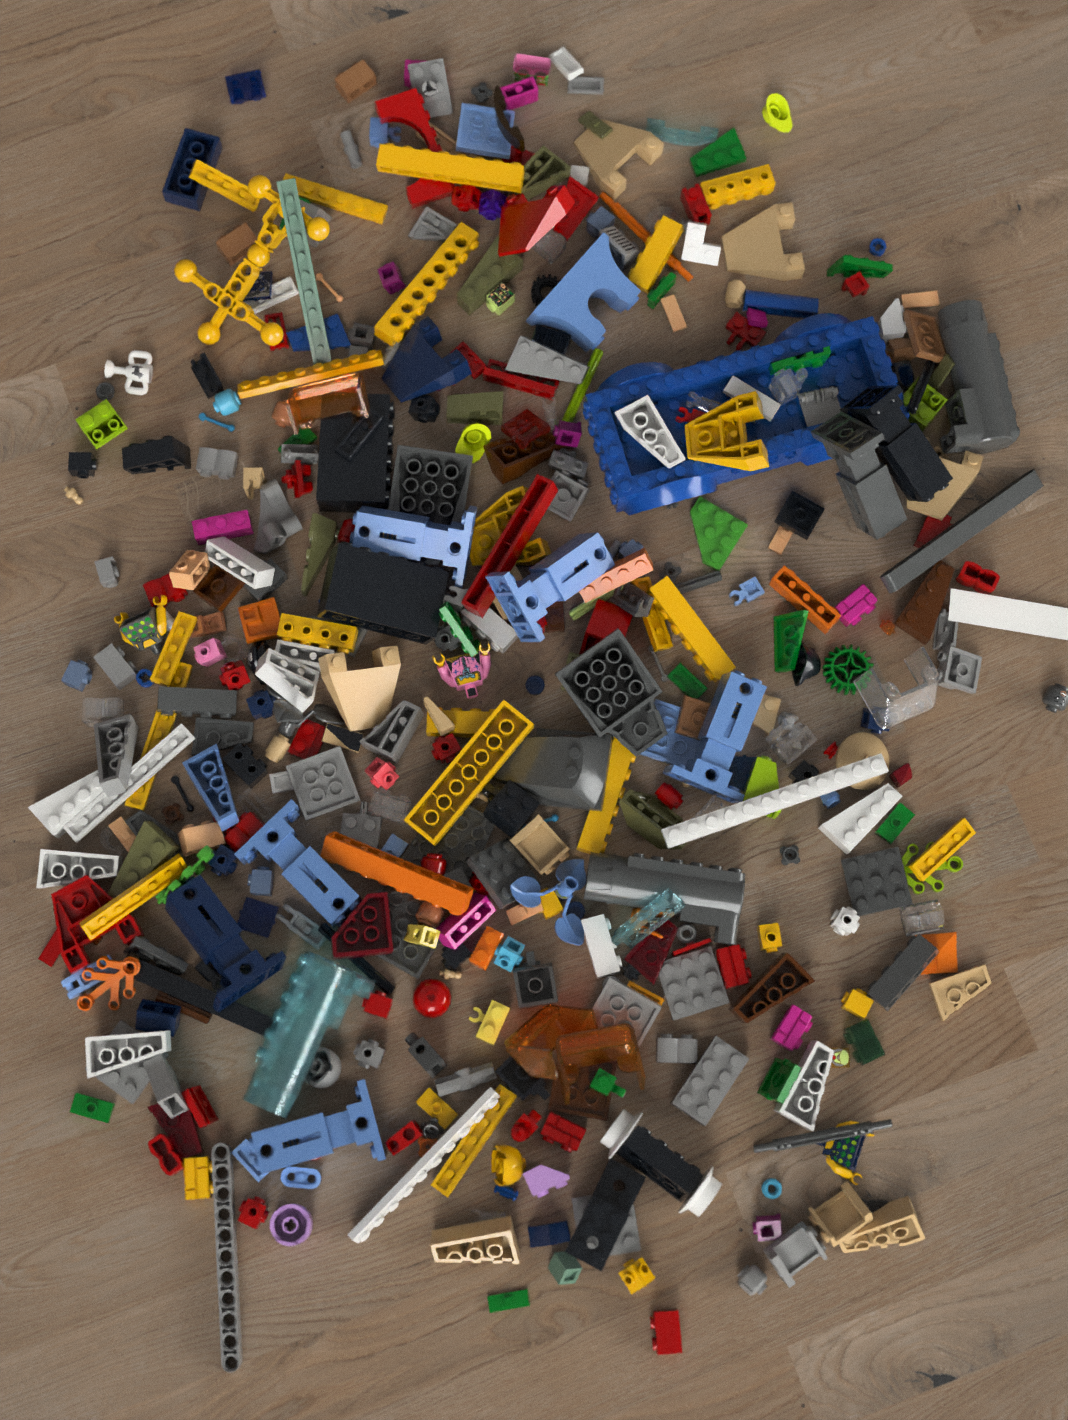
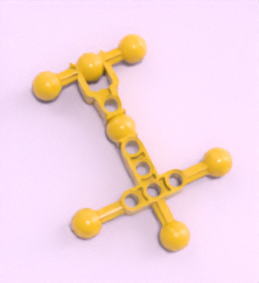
(257, 257)

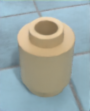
(734, 294)
(277, 748)

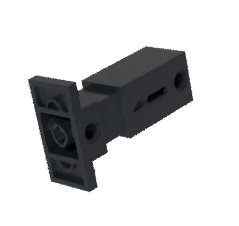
(904, 446)

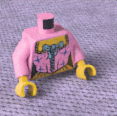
(465, 671)

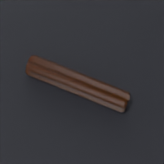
(186, 1008)

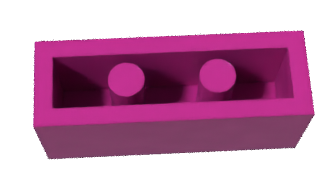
(227, 525)
(458, 928)

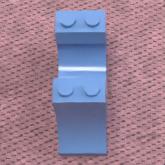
(591, 277)

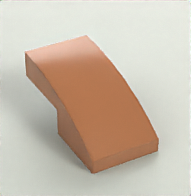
(209, 625)

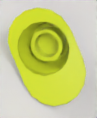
(777, 113)
(473, 440)

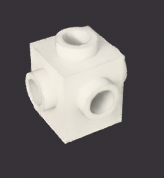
(840, 926)

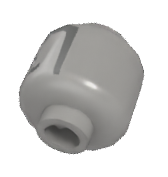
(752, 1280)

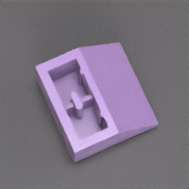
(543, 1178)

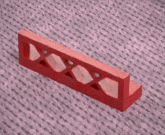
(519, 383)

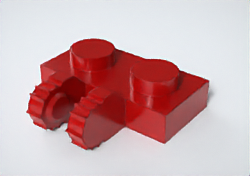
(740, 328)

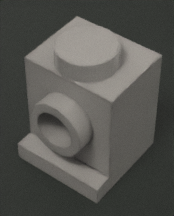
(107, 572)

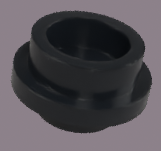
(630, 973)

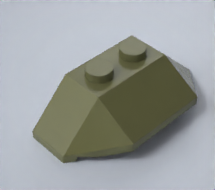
(649, 817)

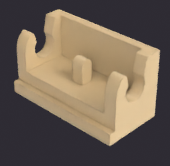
(252, 480)

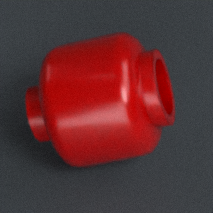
(435, 863)

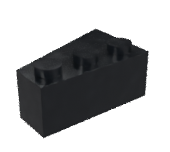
(155, 454)

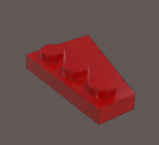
(584, 202)

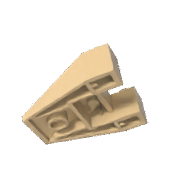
(611, 152)
(757, 246)
(944, 500)
(362, 694)

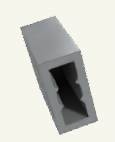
(165, 1086)

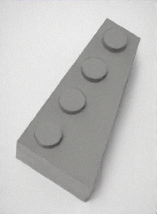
(539, 360)
(115, 752)

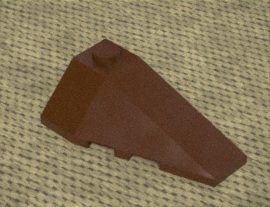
(511, 462)

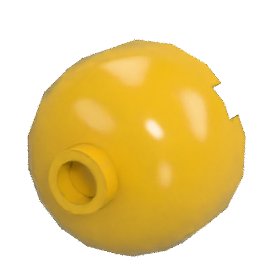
(507, 1164)

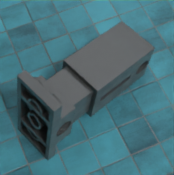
(861, 475)

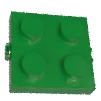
(779, 1080)

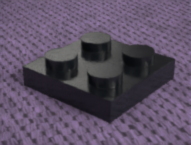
(799, 515)

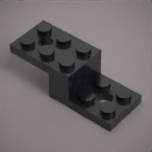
(605, 1214)

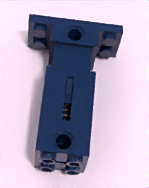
(218, 941)

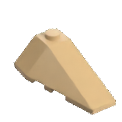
(890, 1225)

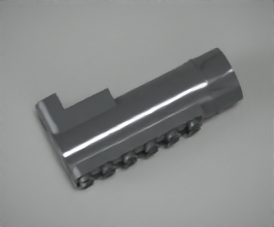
(982, 406)
(709, 893)

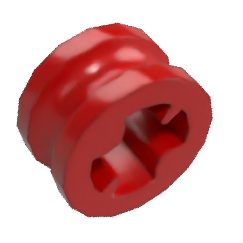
(831, 750)

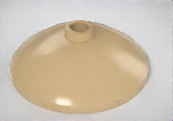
(859, 747)

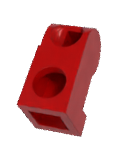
(404, 1137)

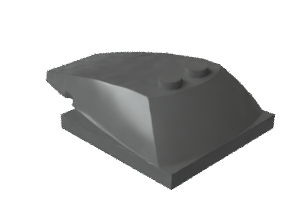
(430, 485)
(615, 693)
(561, 768)

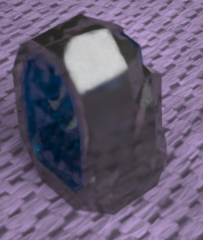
(904, 374)

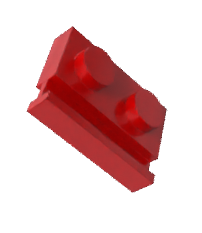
(307, 740)
(199, 1106)

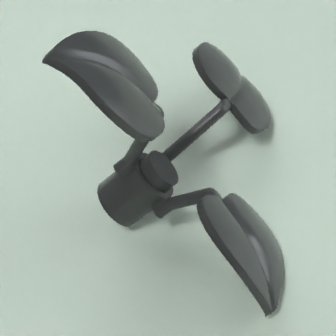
(292, 717)

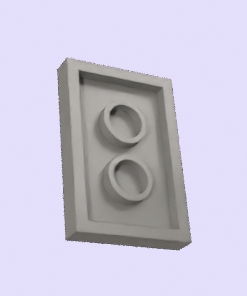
(432, 83)

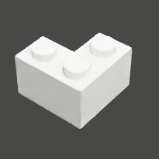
(697, 250)

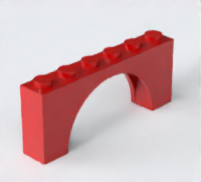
(408, 110)

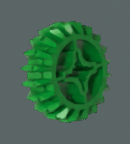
(840, 668)

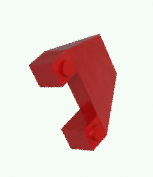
(527, 222)
(75, 904)

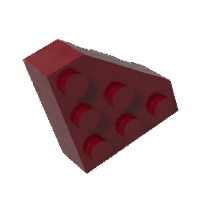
(365, 930)

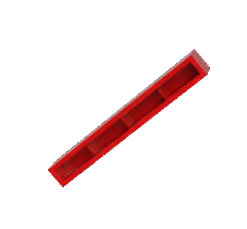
(511, 543)

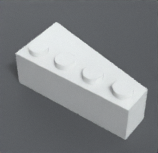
(66, 803)
(856, 821)
(65, 867)
(120, 1050)
(807, 1090)

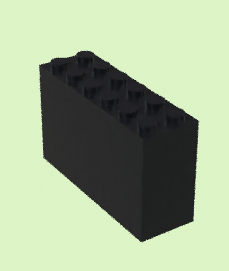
(367, 477)
(382, 593)

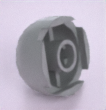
(324, 1069)

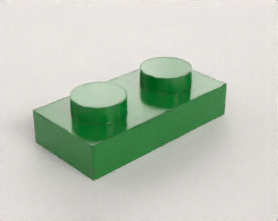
(665, 285)

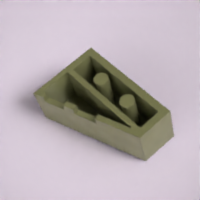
(475, 407)

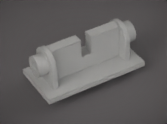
(306, 453)
(571, 465)

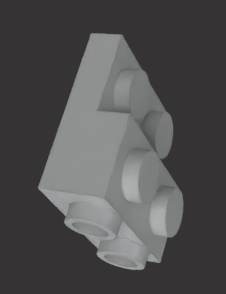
(569, 495)
(958, 669)

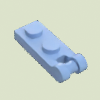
(84, 985)

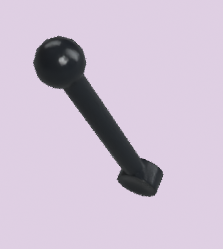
(175, 780)

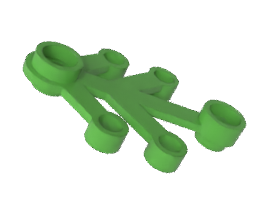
(205, 855)

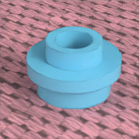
(778, 1188)

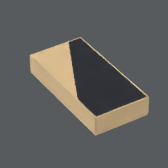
(342, 737)

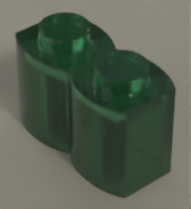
(864, 1042)

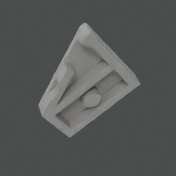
(432, 226)

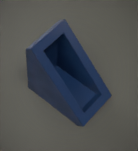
(548, 1234)

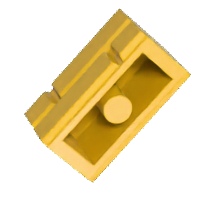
(198, 1178)

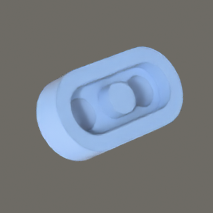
(301, 1177)

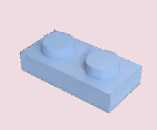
(246, 1157)

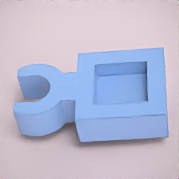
(748, 590)

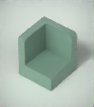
(564, 1268)

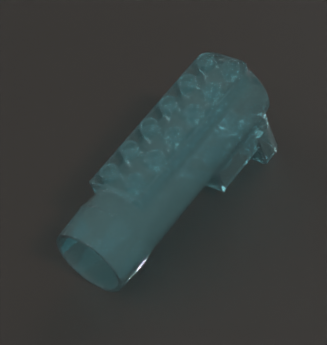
(312, 1003)

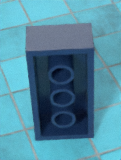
(180, 188)

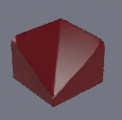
(901, 775)

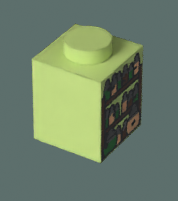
(500, 299)

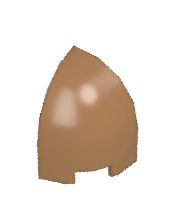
(901, 349)

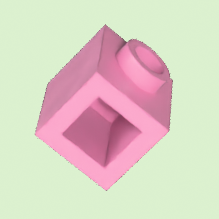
(209, 652)

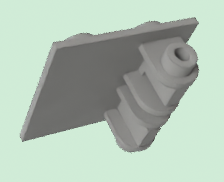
(819, 405)

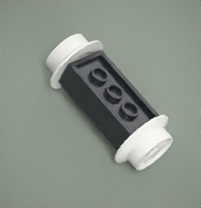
(660, 1163)

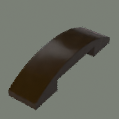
(512, 134)

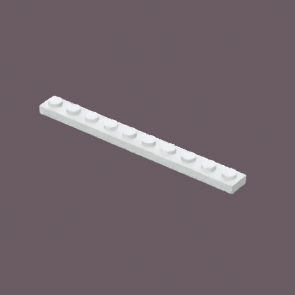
(420, 1169)

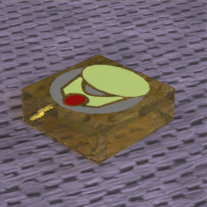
(840, 1058)

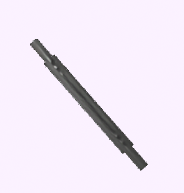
(823, 1136)

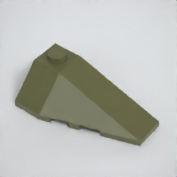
(322, 535)

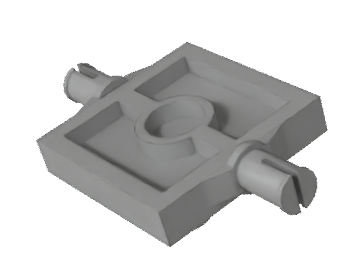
(362, 826)

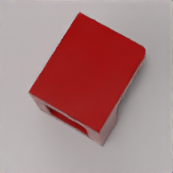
(855, 285)

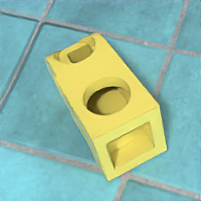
(422, 935)

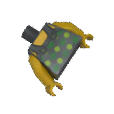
(146, 627)

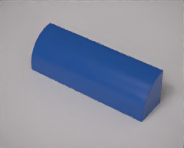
(780, 304)

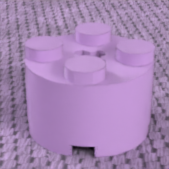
(282, 1231)

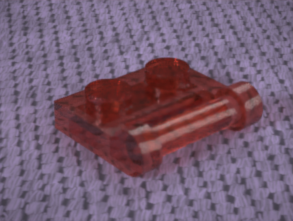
(523, 423)

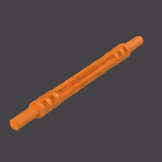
(642, 233)

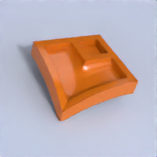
(260, 620)
(946, 959)

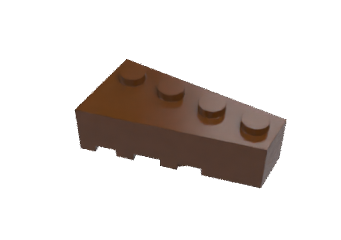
(924, 607)
(772, 987)

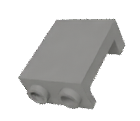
(794, 1251)

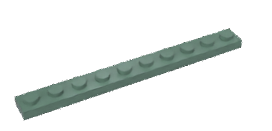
(304, 270)

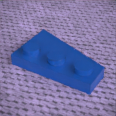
(335, 333)

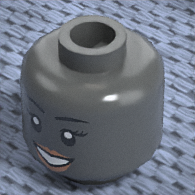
(1056, 698)

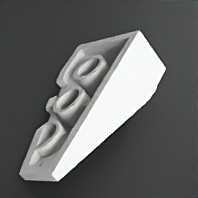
(648, 428)

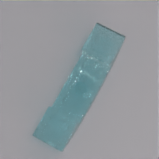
(681, 137)

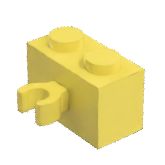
(491, 1022)

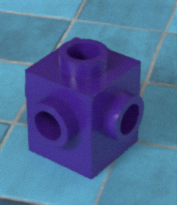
(491, 204)

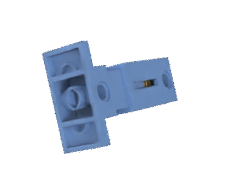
(416, 537)
(550, 580)
(722, 736)
(301, 866)
(318, 1135)

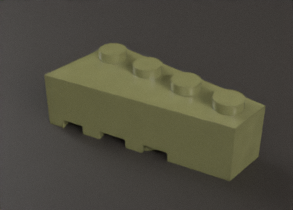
(487, 276)
(148, 852)

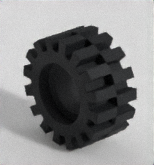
(539, 284)

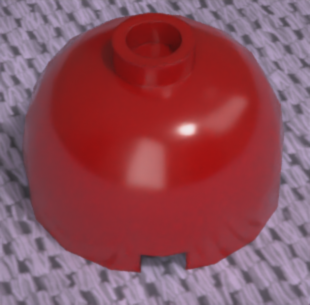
(432, 998)

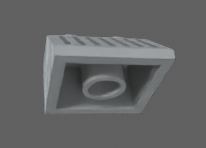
(622, 250)

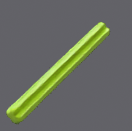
(582, 388)

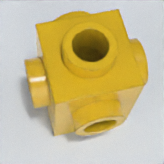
(636, 1274)

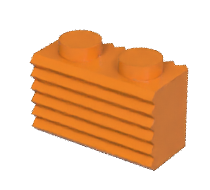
(486, 948)

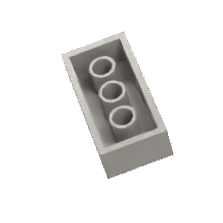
(709, 1081)

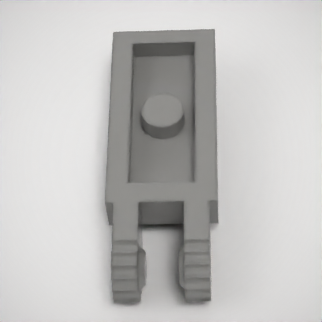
(303, 927)

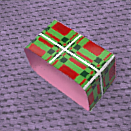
(528, 62)

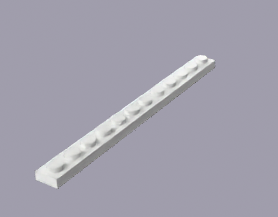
(774, 801)

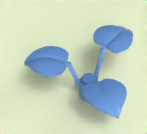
(572, 878)

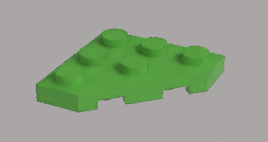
(715, 532)

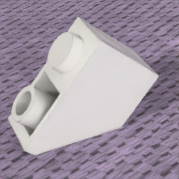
(891, 322)

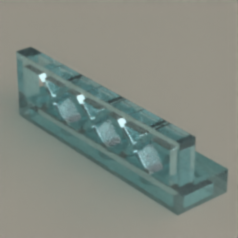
(646, 915)

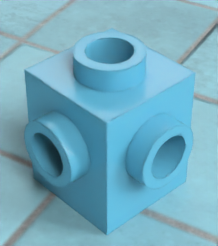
(509, 954)

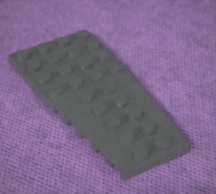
(461, 842)

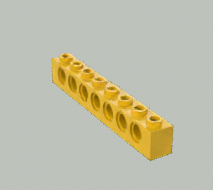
(461, 235)

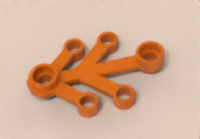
(111, 980)

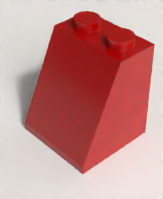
(603, 621)

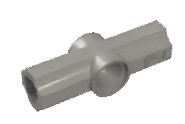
(465, 1079)

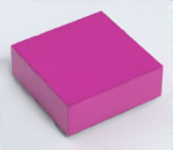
(757, 318)

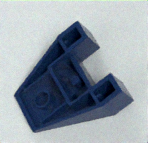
(419, 369)

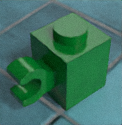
(604, 1083)

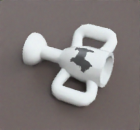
(133, 372)

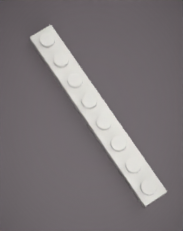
(139, 775)

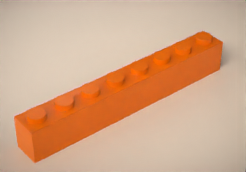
(396, 873)

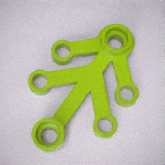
(930, 880)

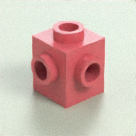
(382, 773)

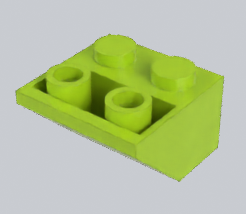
(928, 408)
(101, 424)

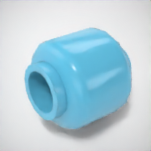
(227, 402)

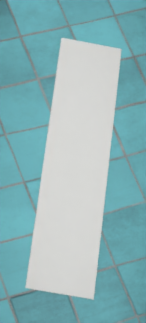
(1008, 614)

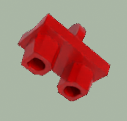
(294, 479)
(525, 1126)

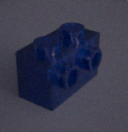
(245, 87)

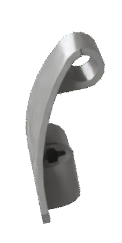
(275, 520)

